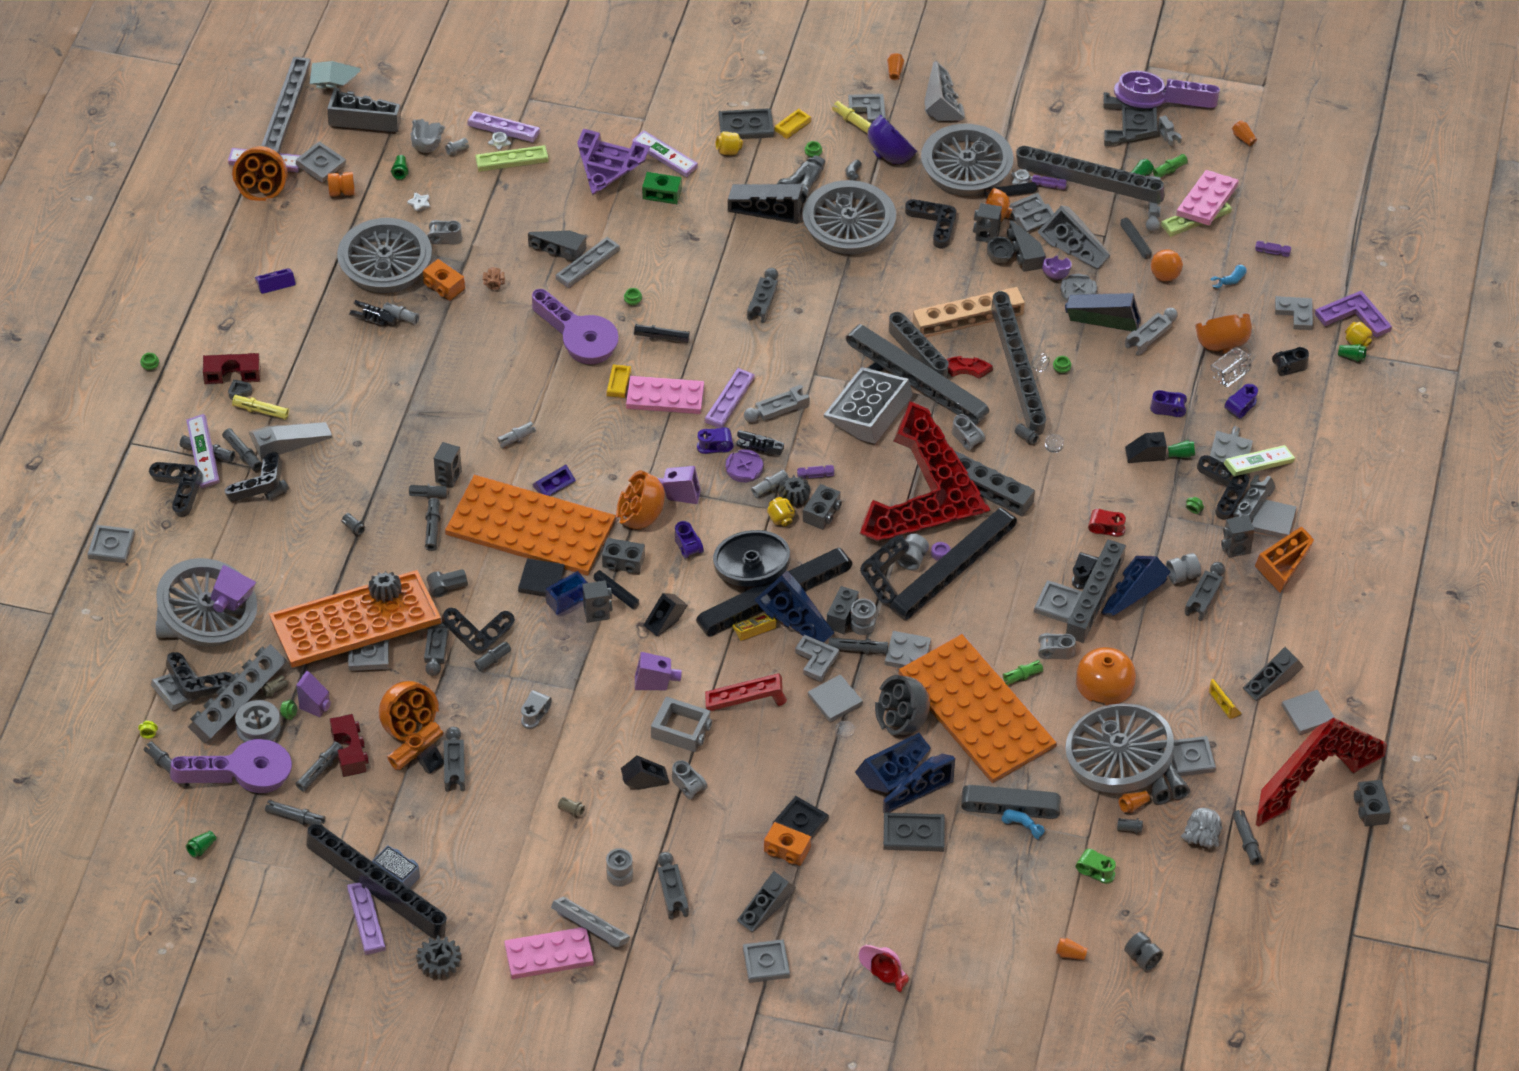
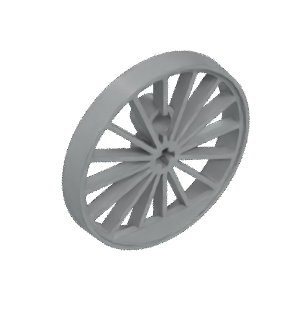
(1119, 746)

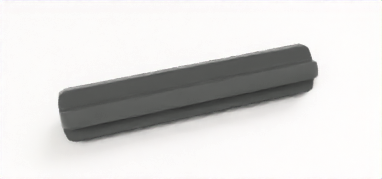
(1136, 238)

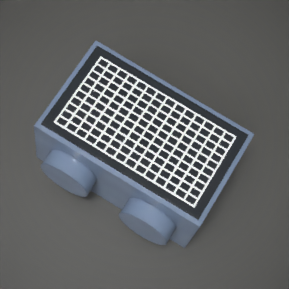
(398, 865)

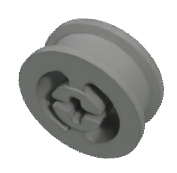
(268, 720)

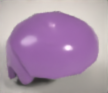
(1056, 268)

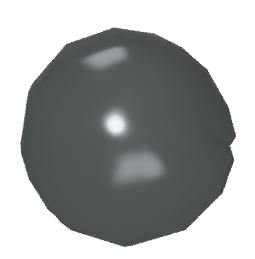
(1000, 249)

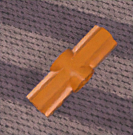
(415, 745)

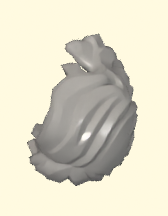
(426, 137)
(1203, 827)

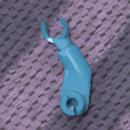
(1234, 278)
(1020, 817)

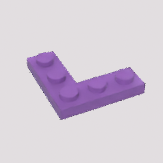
(1355, 304)

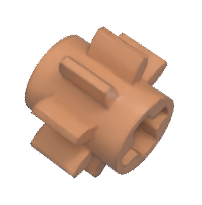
(493, 278)

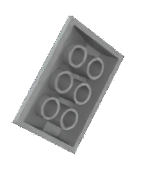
(869, 404)

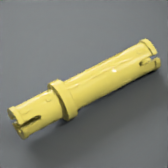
(849, 115)
(252, 404)

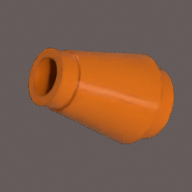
(895, 65)
(1243, 132)
(1132, 801)
(1070, 949)

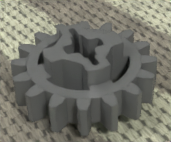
(439, 958)

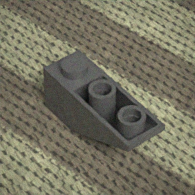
(559, 243)
(1028, 249)
(1274, 674)
(766, 901)

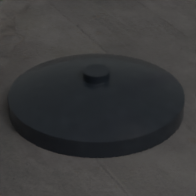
(751, 558)

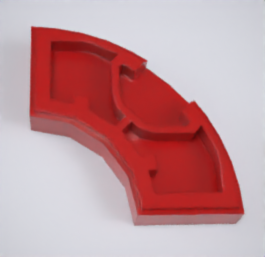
(970, 366)

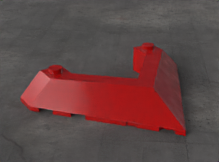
(952, 491)
(1331, 738)

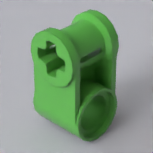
(1095, 864)

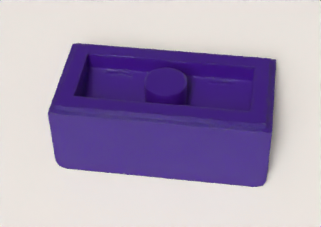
(275, 280)
(554, 481)

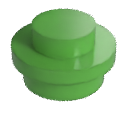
(813, 148)
(632, 296)
(149, 361)
(1062, 364)
(1194, 505)
(288, 709)

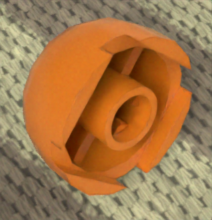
(999, 198)

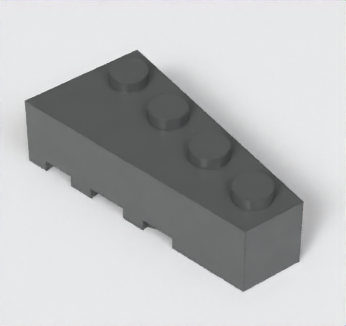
(362, 112)

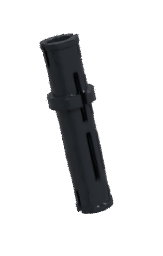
(661, 333)

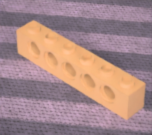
(962, 313)

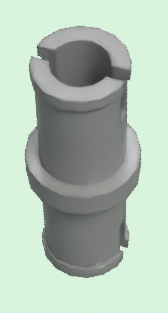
(402, 313)
(516, 434)
(769, 483)

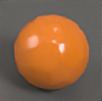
(1166, 265)

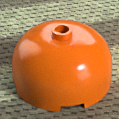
(249, 168)
(1224, 332)
(646, 500)
(1106, 676)
(405, 702)

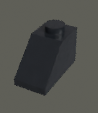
(1147, 448)
(665, 613)
(643, 773)

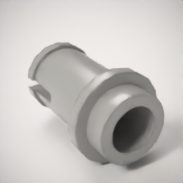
(452, 148)

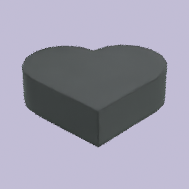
(239, 388)

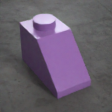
(312, 695)

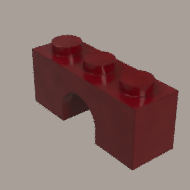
(217, 366)
(352, 758)

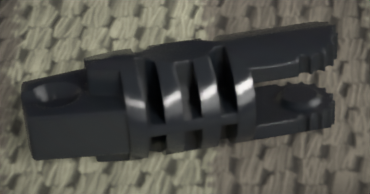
(373, 314)
(759, 443)

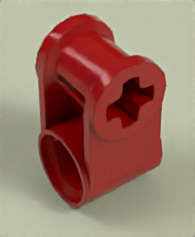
(1105, 522)

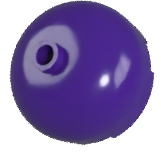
(889, 142)

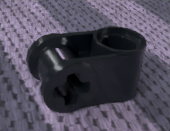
(1291, 361)
(1083, 569)

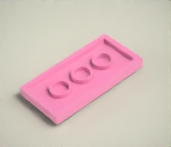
(1207, 197)
(665, 394)
(548, 953)

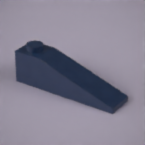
(1140, 578)
(794, 608)
(892, 765)
(927, 778)

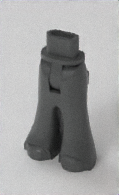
(806, 175)
(1160, 790)

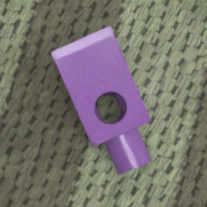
(681, 484)
(231, 589)
(654, 672)

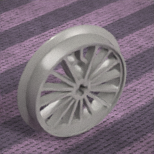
(972, 161)
(849, 218)
(384, 256)
(200, 604)

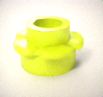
(148, 729)

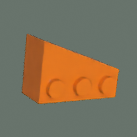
(1284, 557)

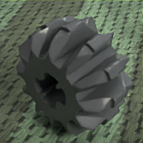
(795, 490)
(385, 586)

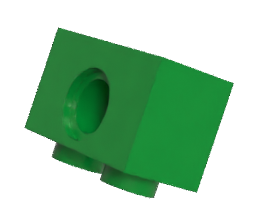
(662, 188)

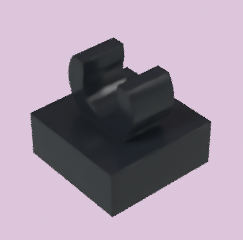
(430, 759)

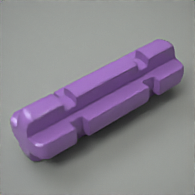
(1049, 182)
(1273, 248)
(816, 471)

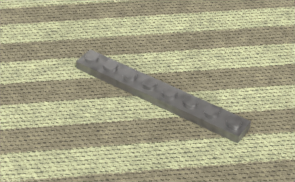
(286, 103)

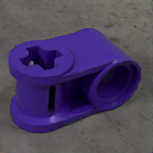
(1242, 400)
(1166, 403)
(716, 440)
(687, 539)

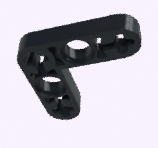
(939, 215)
(184, 481)
(266, 482)
(1232, 485)
(879, 567)
(480, 636)
(190, 686)

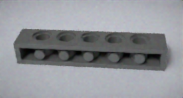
(998, 487)
(1096, 590)
(206, 729)

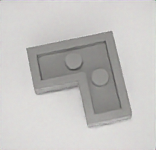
(869, 103)
(1298, 308)
(820, 656)

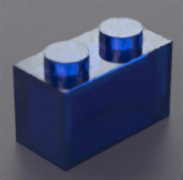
(565, 593)

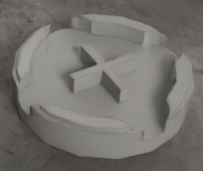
(1076, 285)

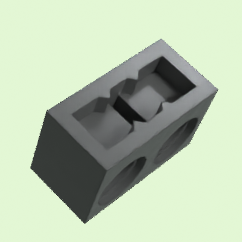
(988, 222)
(447, 464)
(822, 506)
(1238, 536)
(623, 555)
(596, 601)
(840, 610)
(1372, 798)

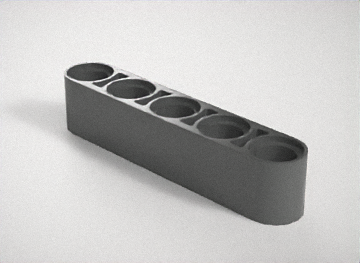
(916, 343)
(998, 800)

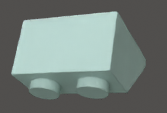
(331, 74)

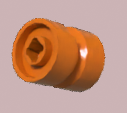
(341, 184)

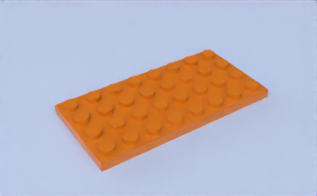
(530, 524)
(352, 620)
(979, 709)

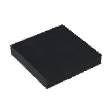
(539, 575)
(802, 817)

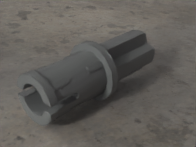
(427, 491)
(492, 656)

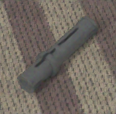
(219, 452)
(246, 454)
(432, 517)
(859, 645)
(160, 758)
(304, 782)
(303, 816)
(1250, 844)

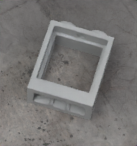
(679, 738)

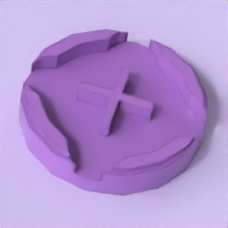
(744, 466)

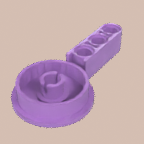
(1149, 91)
(599, 332)
(255, 764)

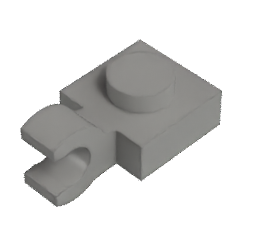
(1166, 129)

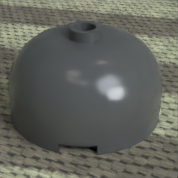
(911, 701)

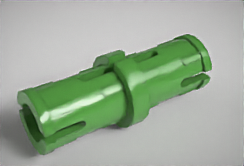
(1170, 165)
(1022, 672)

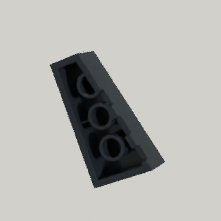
(767, 201)

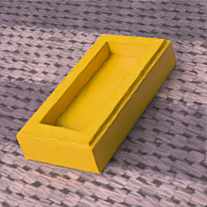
(792, 123)
(618, 381)

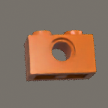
(443, 279)
(781, 835)

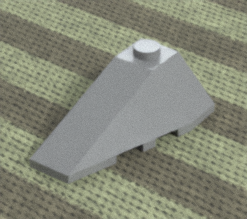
(940, 96)
(1072, 236)
(288, 437)

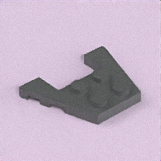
(1136, 122)

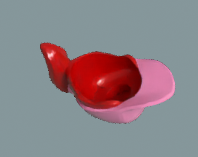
(884, 964)

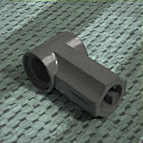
(441, 583)

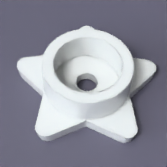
(499, 144)
(1021, 176)
(419, 202)

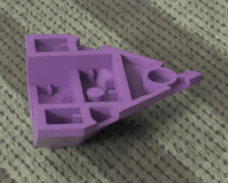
(607, 161)

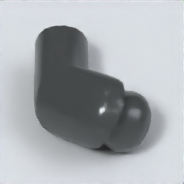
(850, 170)

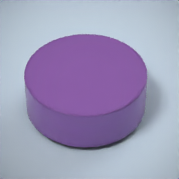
(939, 550)

